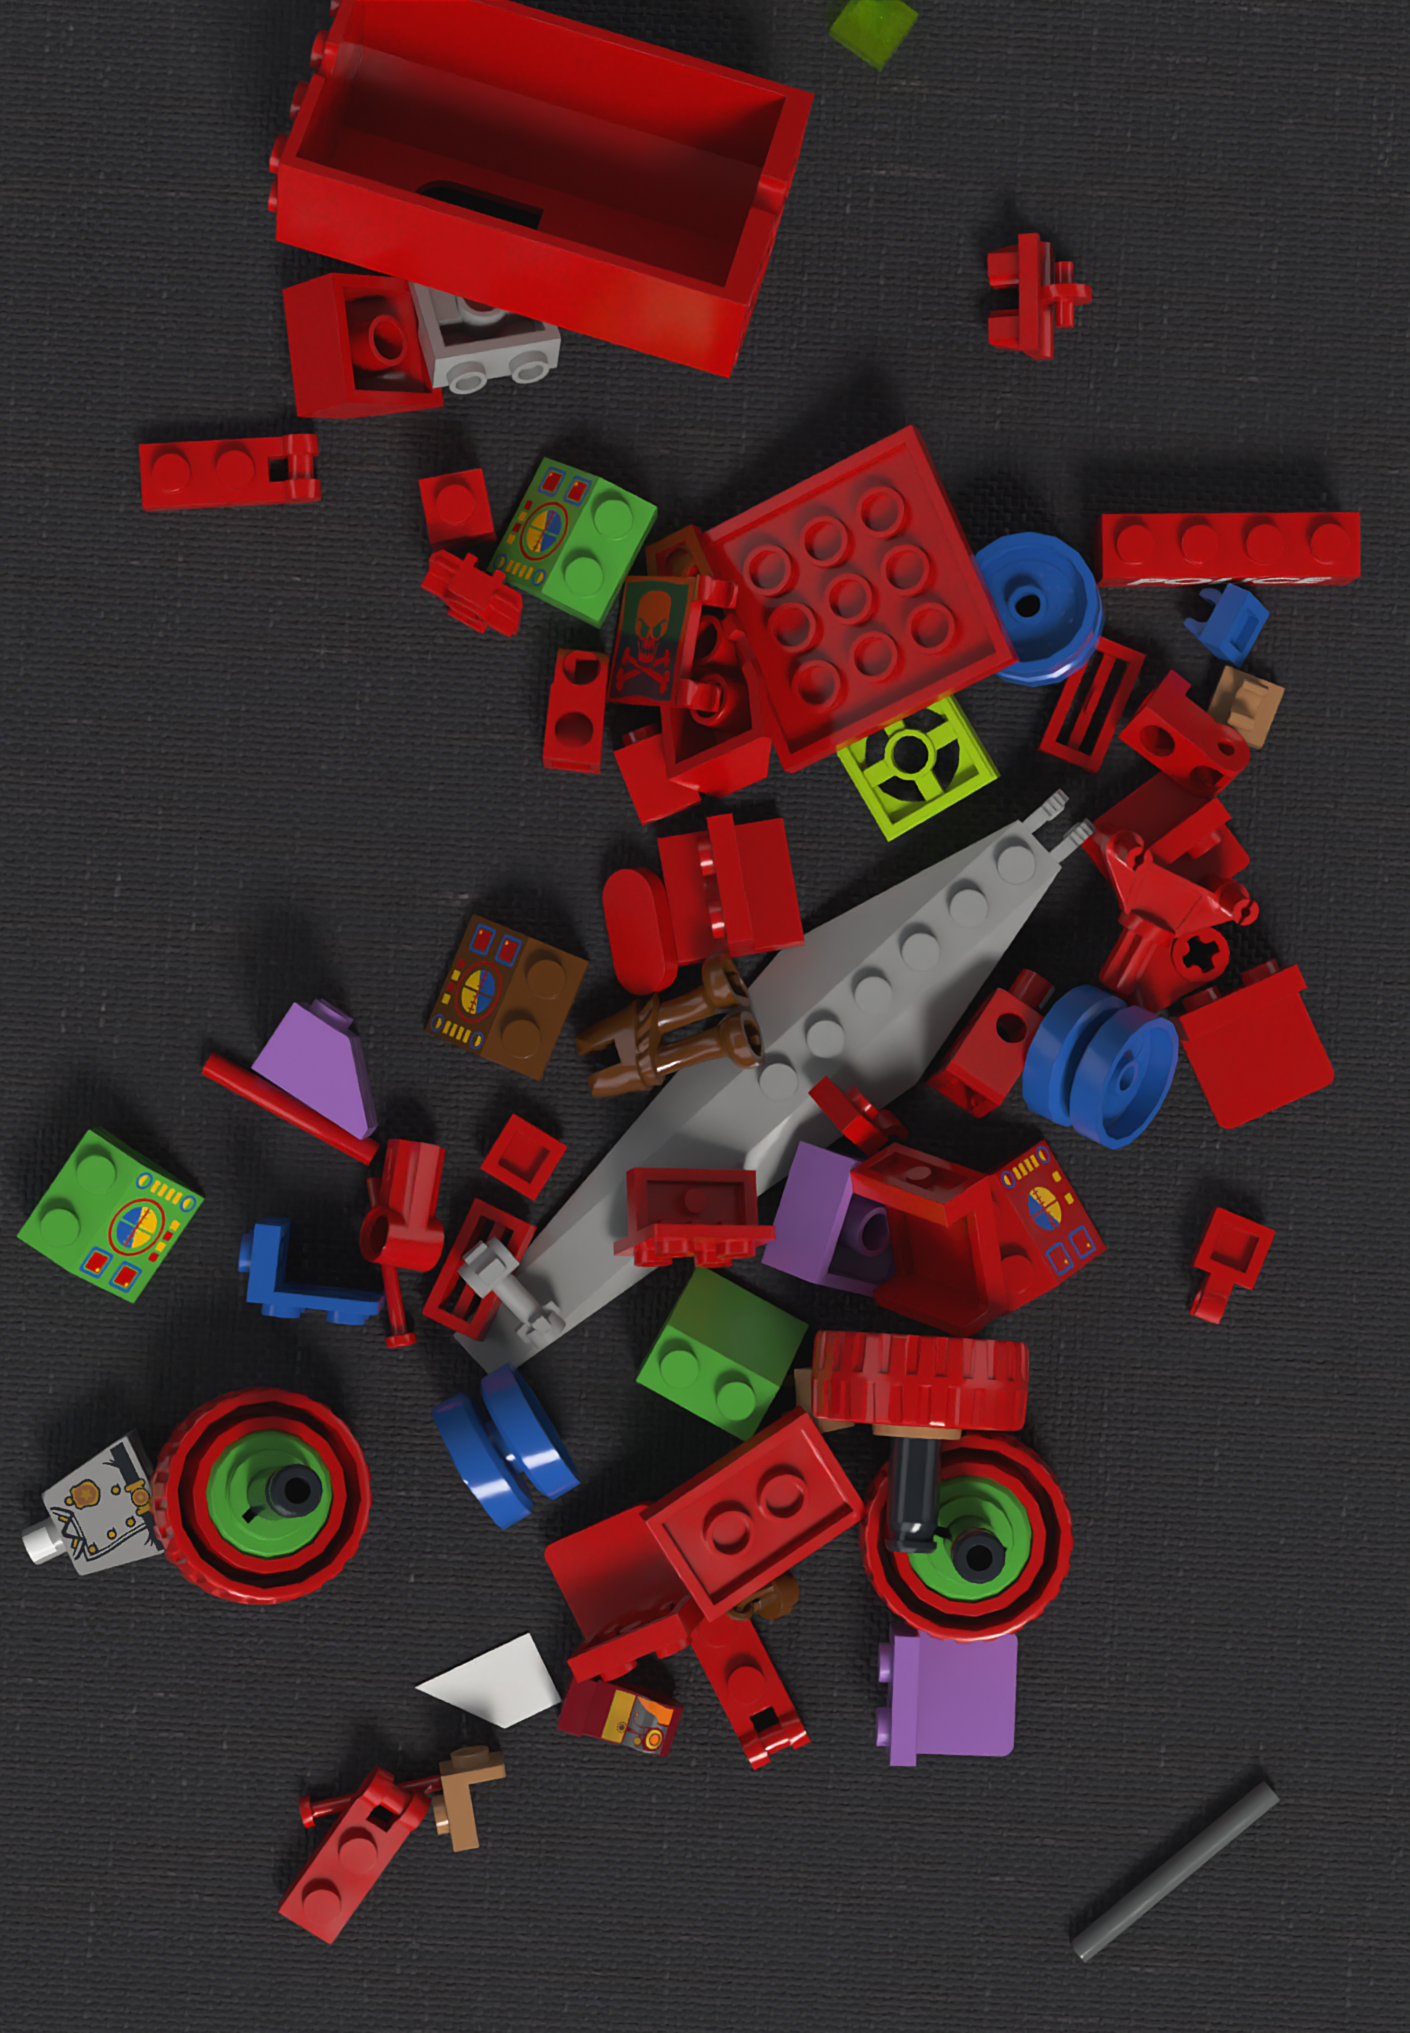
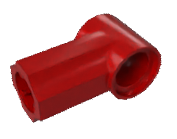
(404, 1224)

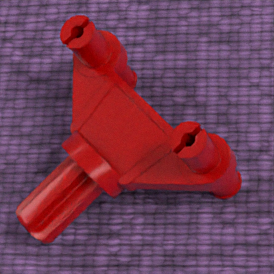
(1159, 904)

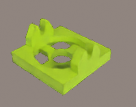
(899, 816)

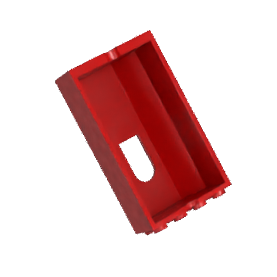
(642, 161)

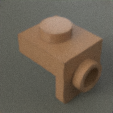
(454, 1808)

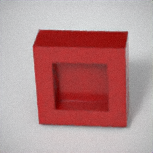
(524, 1156)

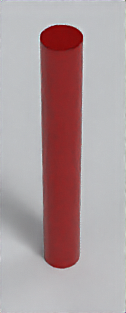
(287, 1107)

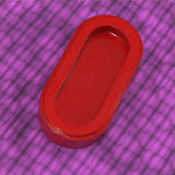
(640, 931)

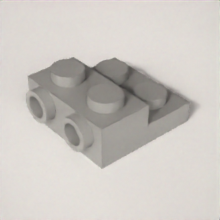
(478, 342)

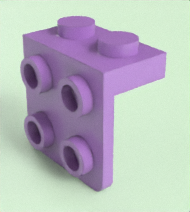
(945, 1696)

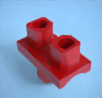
(1031, 270)

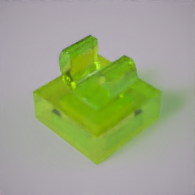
(874, 28)

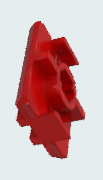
(474, 595)

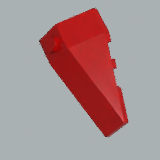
(725, 747)

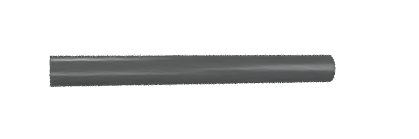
(1174, 1871)

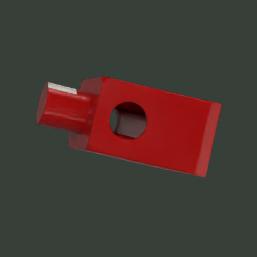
(980, 1063)

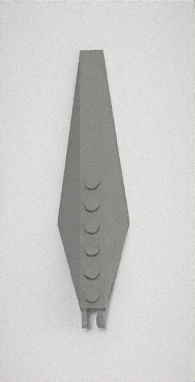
(854, 1004)

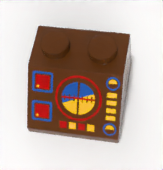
(507, 997)

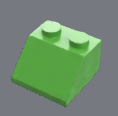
(722, 1353)

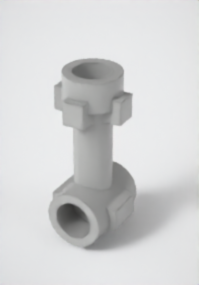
(490, 1269)

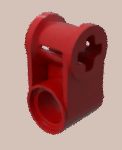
(1169, 978)

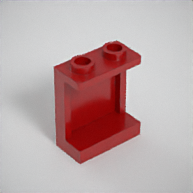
(939, 1239)

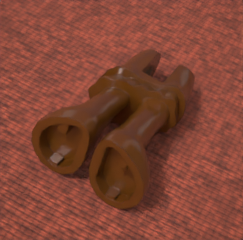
(642, 1029)

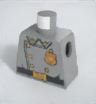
(99, 1511)

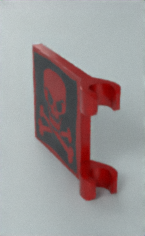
(659, 641)

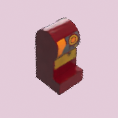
(620, 1714)

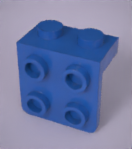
(265, 1259)

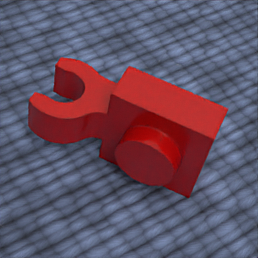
(857, 1116)
(1231, 1254)

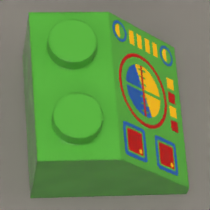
(574, 540)
(111, 1215)

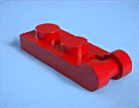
(227, 473)
(747, 1685)
(352, 1855)

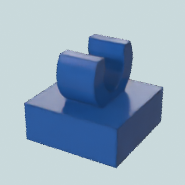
(1232, 624)

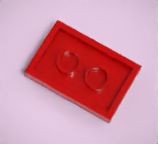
(754, 1513)

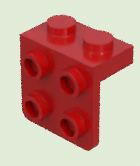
(1253, 1044)
(621, 1595)

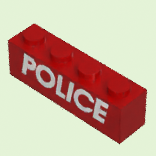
(1226, 549)

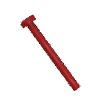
(400, 1336)
(311, 1810)

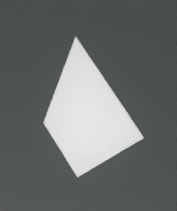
(499, 1685)

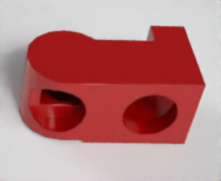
(577, 711)
(1185, 739)

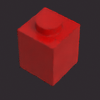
(457, 510)
(646, 779)

